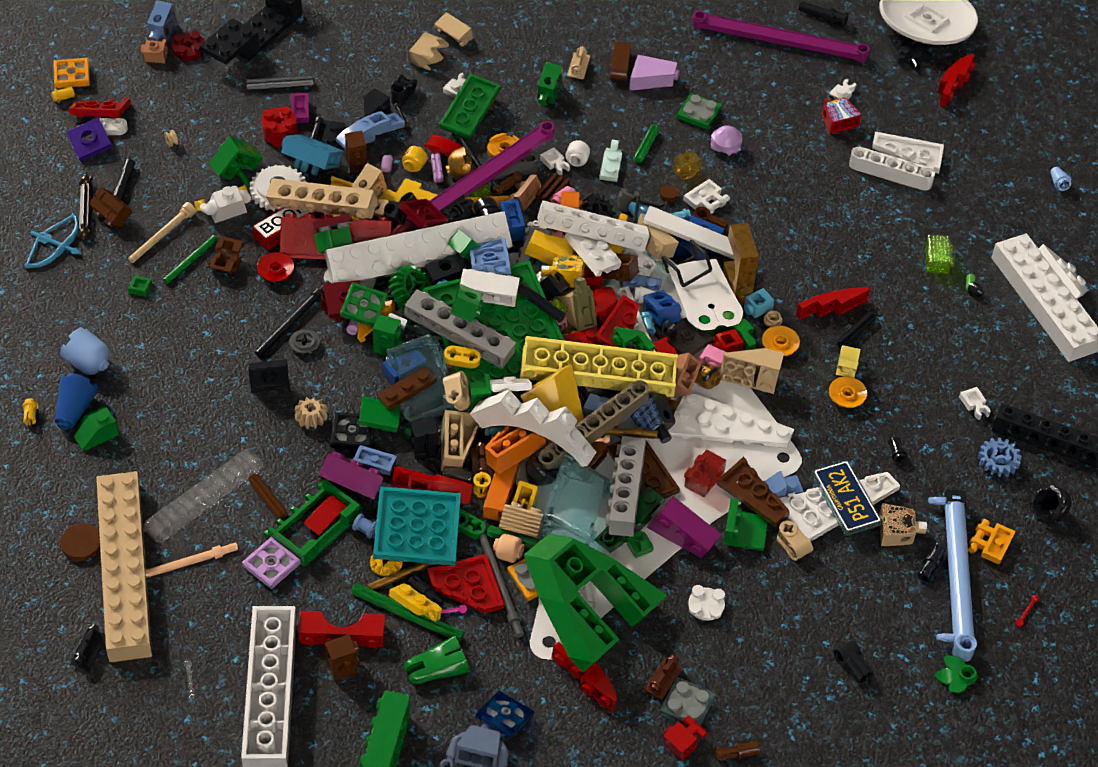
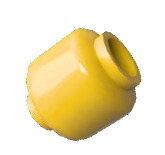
(414, 159)

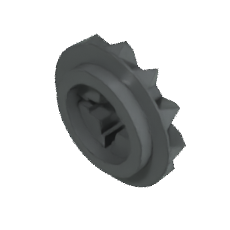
(299, 337)

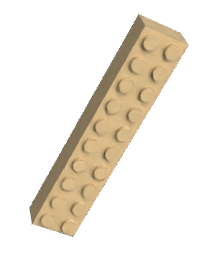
(123, 567)

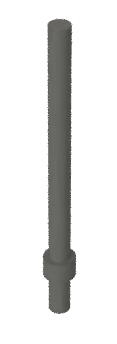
(512, 615)

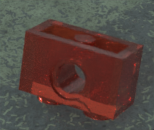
(702, 482)

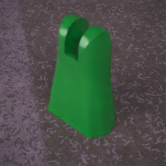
(437, 663)

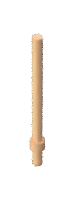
(216, 552)

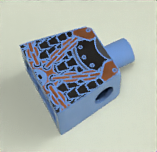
(162, 21)

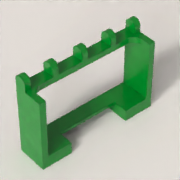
(313, 548)

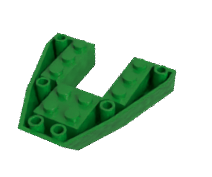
(561, 569)

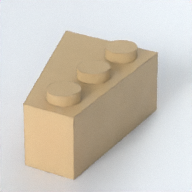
(457, 437)

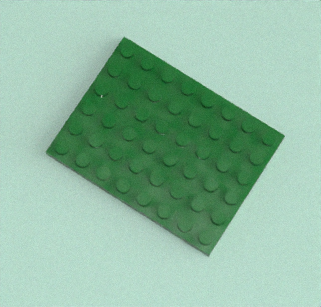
(509, 321)

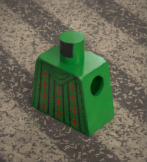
(549, 90)

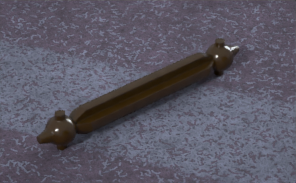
(84, 216)

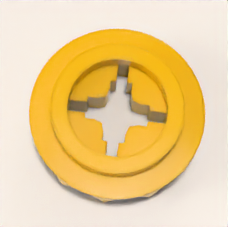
(390, 567)

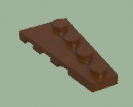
(746, 485)

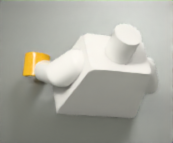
(225, 203)

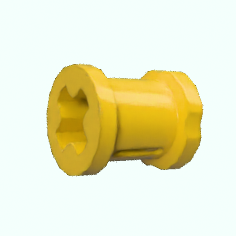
(477, 480)

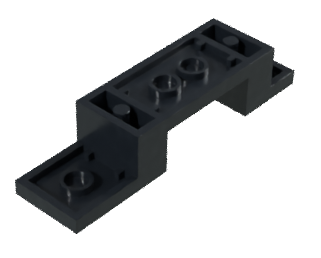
(253, 36)

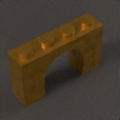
(742, 271)

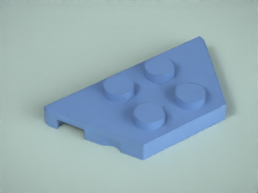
(491, 258)

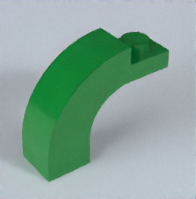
(744, 329)

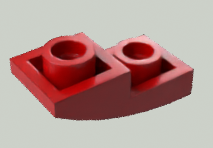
(441, 145)
(325, 515)

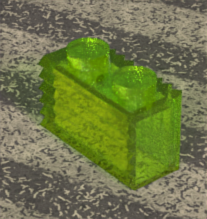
(939, 254)

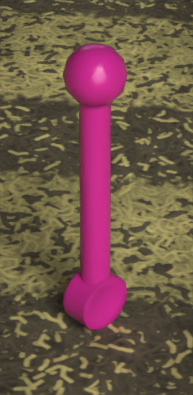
(462, 609)

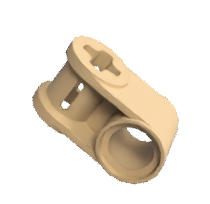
(457, 390)
(793, 541)

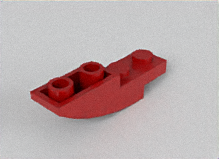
(955, 78)
(415, 480)
(592, 681)

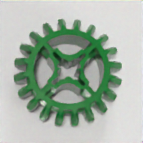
(406, 282)

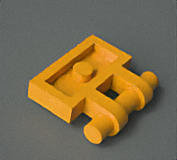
(997, 544)

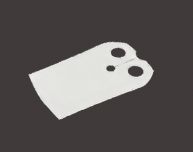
(707, 290)

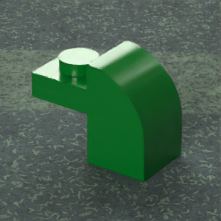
(332, 239)

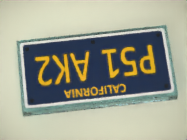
(846, 498)

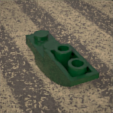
(648, 503)

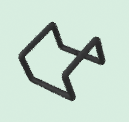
(636, 199)
(693, 244)

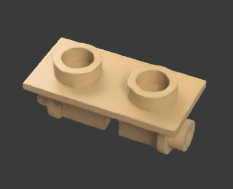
(579, 63)

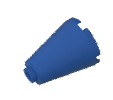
(73, 399)

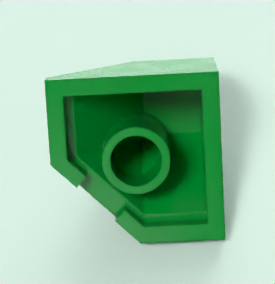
(95, 428)

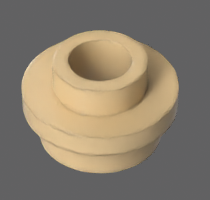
(772, 319)

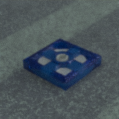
(505, 714)

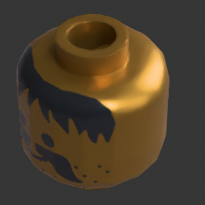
(708, 376)

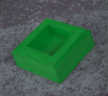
(140, 286)

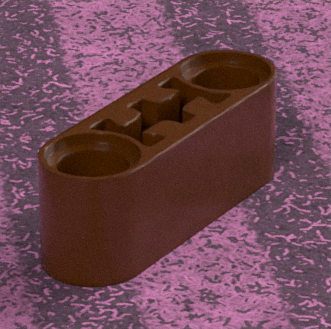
(620, 61)

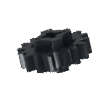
(598, 205)

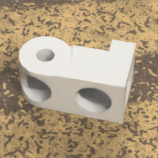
(645, 264)

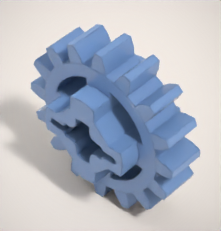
(999, 457)

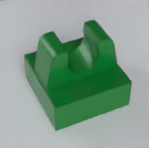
(639, 544)

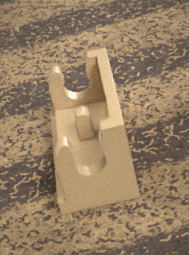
(454, 28)

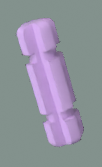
(437, 167)

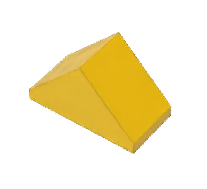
(527, 495)

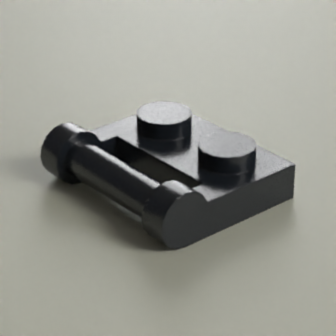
(332, 130)

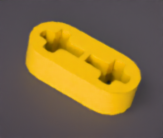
(462, 356)

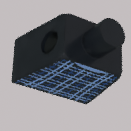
(656, 416)

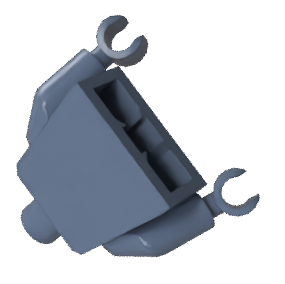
(477, 748)

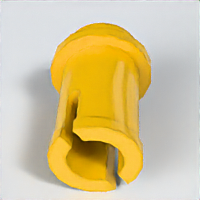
(58, 95)
(30, 407)

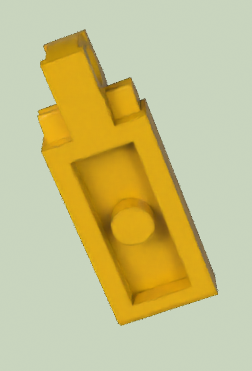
(415, 601)

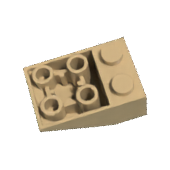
(752, 368)

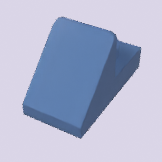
(784, 485)

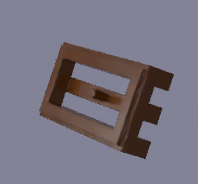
(543, 195)

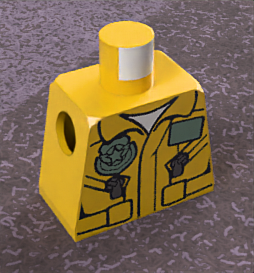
(568, 266)

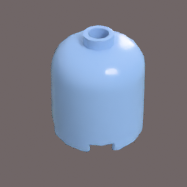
(86, 352)

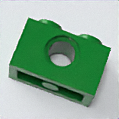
(467, 303)

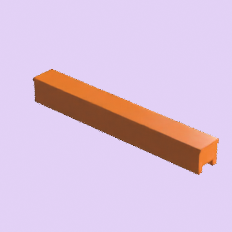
(500, 492)

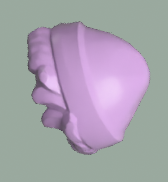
(726, 140)

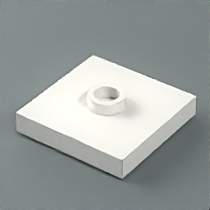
(511, 383)

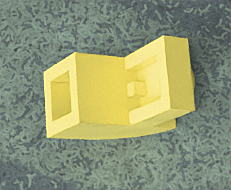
(848, 361)

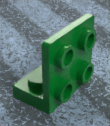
(744, 528)

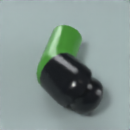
(973, 287)

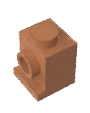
(155, 51)

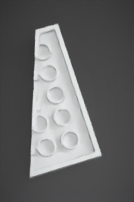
(722, 423)
(815, 517)

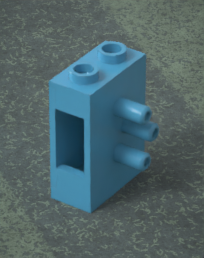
(312, 152)

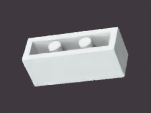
(494, 287)

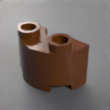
(227, 255)

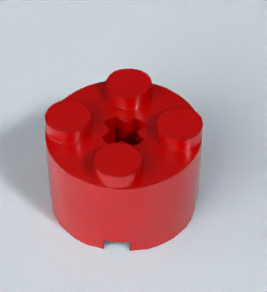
(278, 124)
(605, 301)

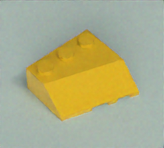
(557, 392)

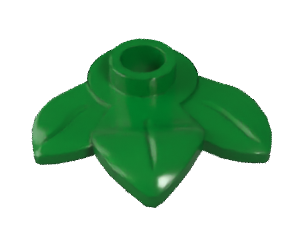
(954, 674)

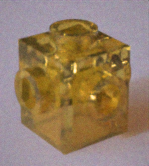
(687, 165)

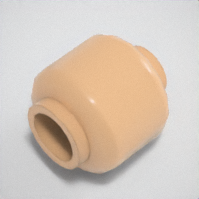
(509, 548)

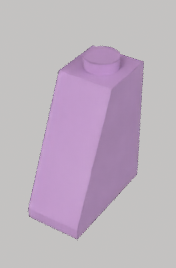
(653, 73)

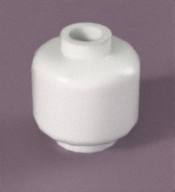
(577, 153)

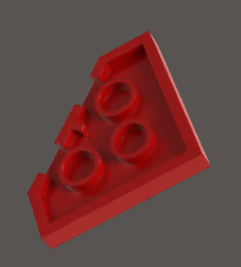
(469, 583)

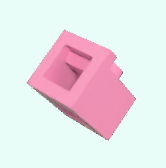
(713, 356)

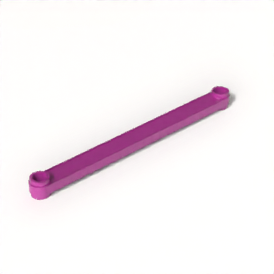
(859, 52)
(494, 166)

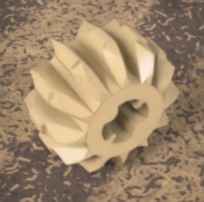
(310, 413)

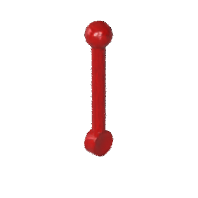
(1019, 622)

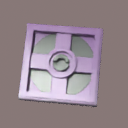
(271, 562)

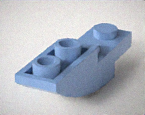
(373, 125)

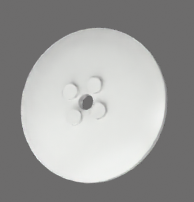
(931, 20)

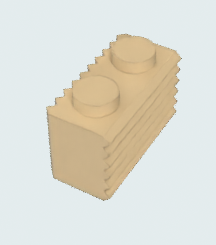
(521, 520)

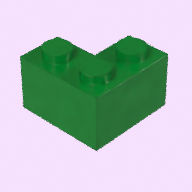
(233, 156)

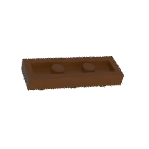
(406, 388)

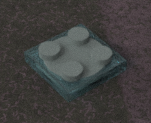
(687, 700)

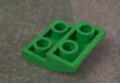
(375, 415)

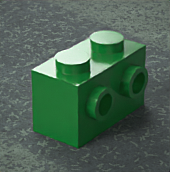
(386, 334)

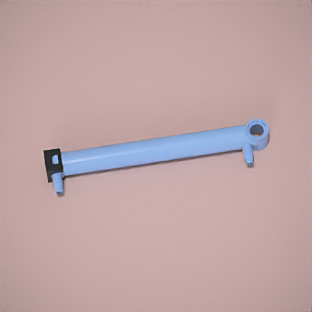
(959, 575)

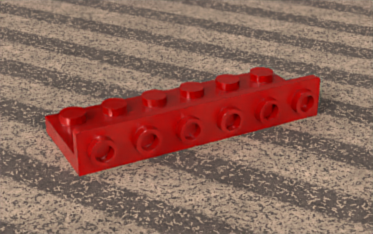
(298, 233)

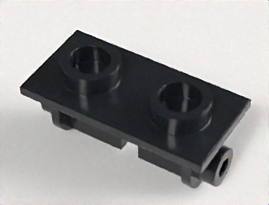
(88, 647)

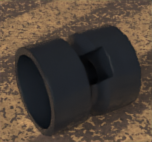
(485, 206)

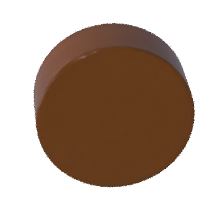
(668, 193)

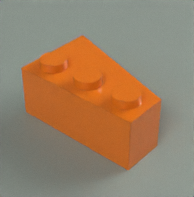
(512, 447)

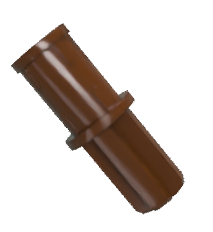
(737, 751)

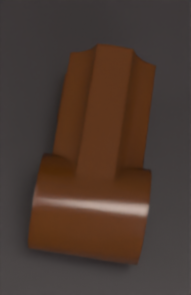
(704, 214)

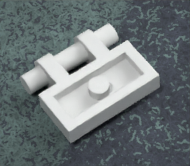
(703, 194)

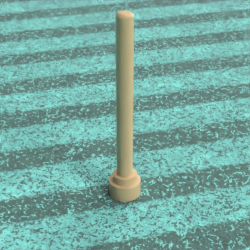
(186, 211)

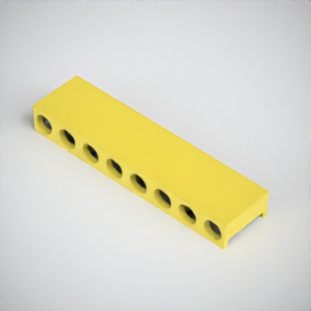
(599, 365)

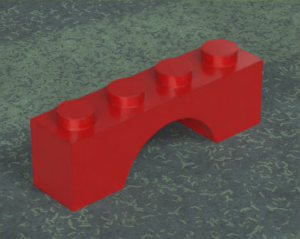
(366, 632)

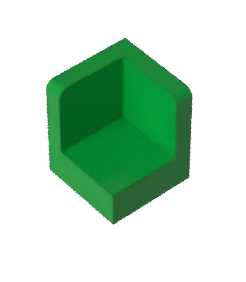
(480, 390)

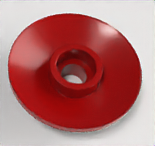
(275, 267)

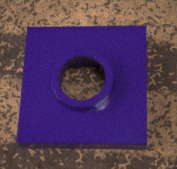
(86, 149)

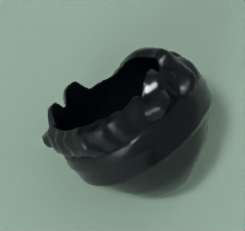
(537, 474)
(1051, 503)

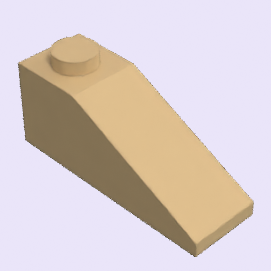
(659, 241)

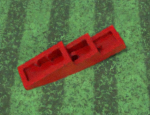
(837, 301)

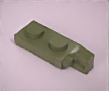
(584, 305)

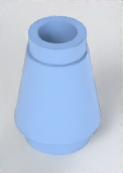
(1060, 179)

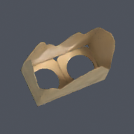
(425, 51)

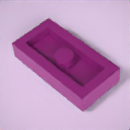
(300, 107)

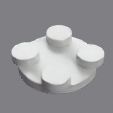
(706, 603)

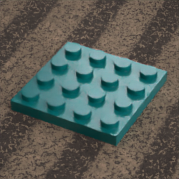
(417, 526)

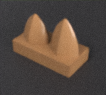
(526, 191)

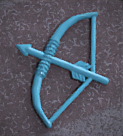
(44, 238)

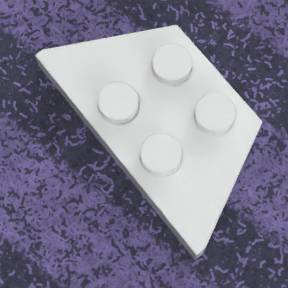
(594, 253)
(1065, 271)

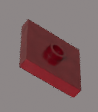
(423, 213)
(335, 296)

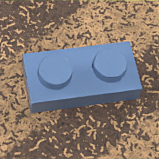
(648, 282)
(376, 459)

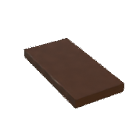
(653, 474)

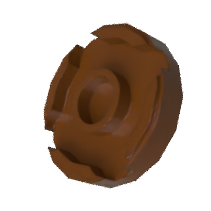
(80, 542)

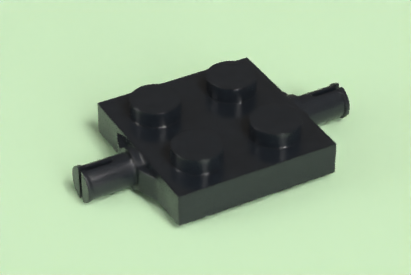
(907, 50)

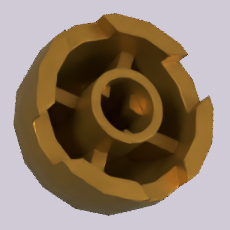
(459, 163)

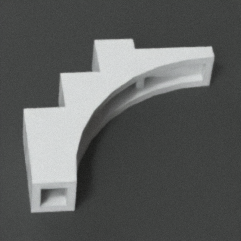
(533, 416)

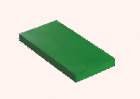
(469, 106)

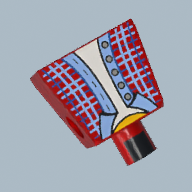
(840, 115)

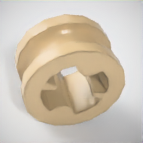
(171, 138)

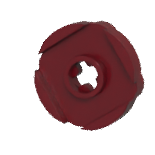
(180, 44)

